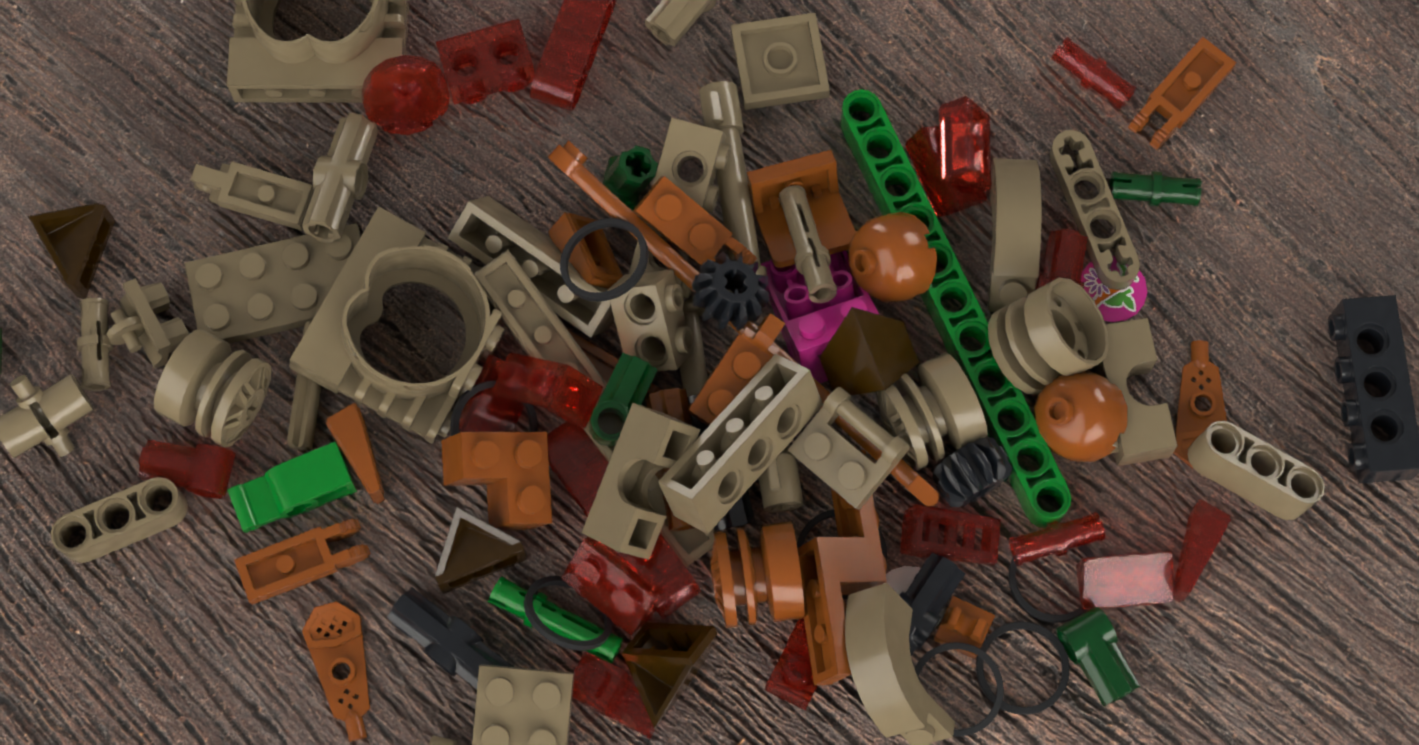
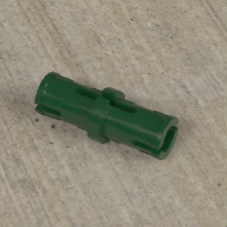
(1155, 188)

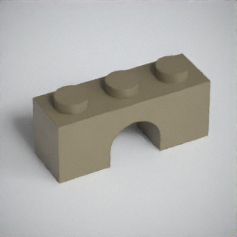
(1149, 427)
(621, 507)

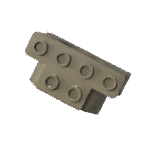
(309, 67)
(384, 257)

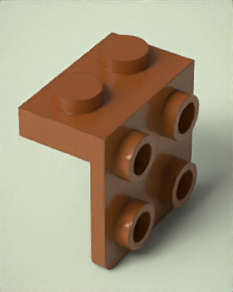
(819, 178)

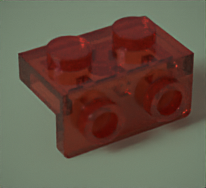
(612, 585)

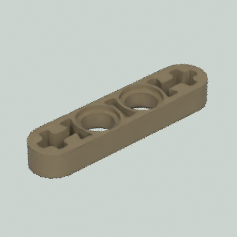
(1100, 207)

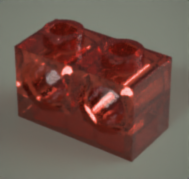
(483, 51)

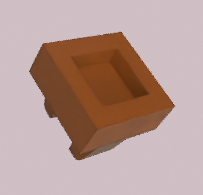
(964, 625)

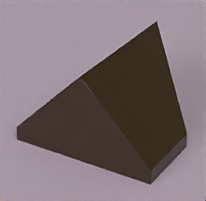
(75, 242)
(867, 353)
(474, 552)
(665, 661)

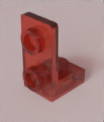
(550, 386)

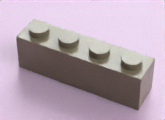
(491, 229)

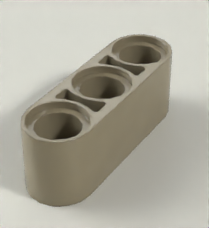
(1277, 474)
(97, 520)

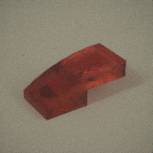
(610, 693)

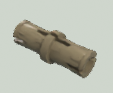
(94, 344)

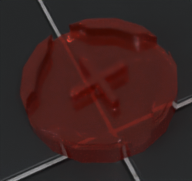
(405, 94)

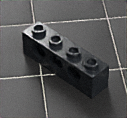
(1378, 323)

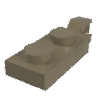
(255, 192)

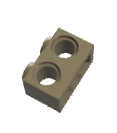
(641, 322)

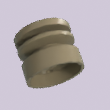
(1048, 335)
(212, 387)
(937, 409)

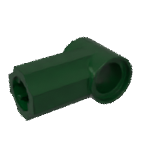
(630, 174)
(626, 386)
(1092, 645)

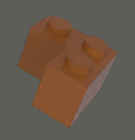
(511, 467)

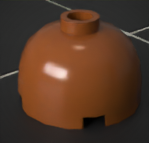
(892, 257)
(1081, 416)

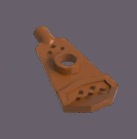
(1190, 420)
(339, 649)

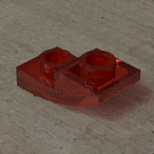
(793, 672)

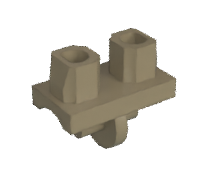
(139, 326)

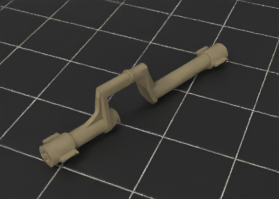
(722, 111)

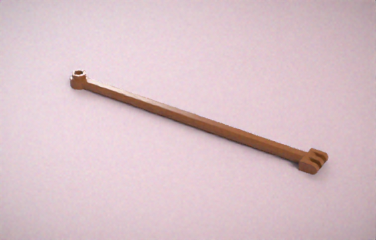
(571, 161)

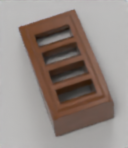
(592, 255)
(353, 439)

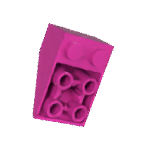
(808, 323)

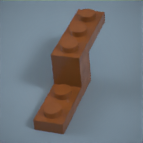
(835, 569)

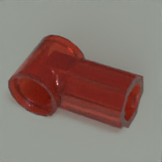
(1063, 257)
(199, 469)

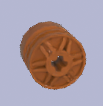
(758, 574)

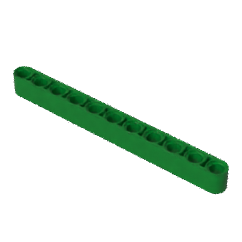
(954, 326)

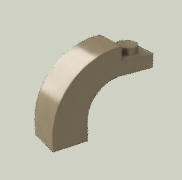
(1015, 230)
(883, 668)

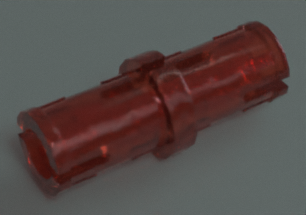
(1093, 73)
(1057, 538)

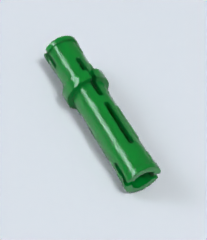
(564, 623)

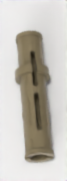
(811, 257)

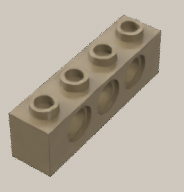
(684, 143)
(741, 443)

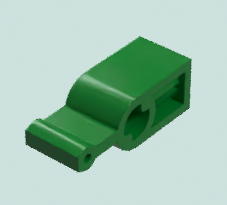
(293, 488)

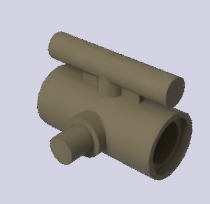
(43, 415)

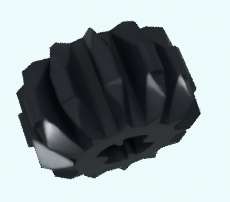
(724, 275)
(972, 472)

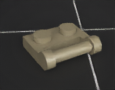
(839, 460)

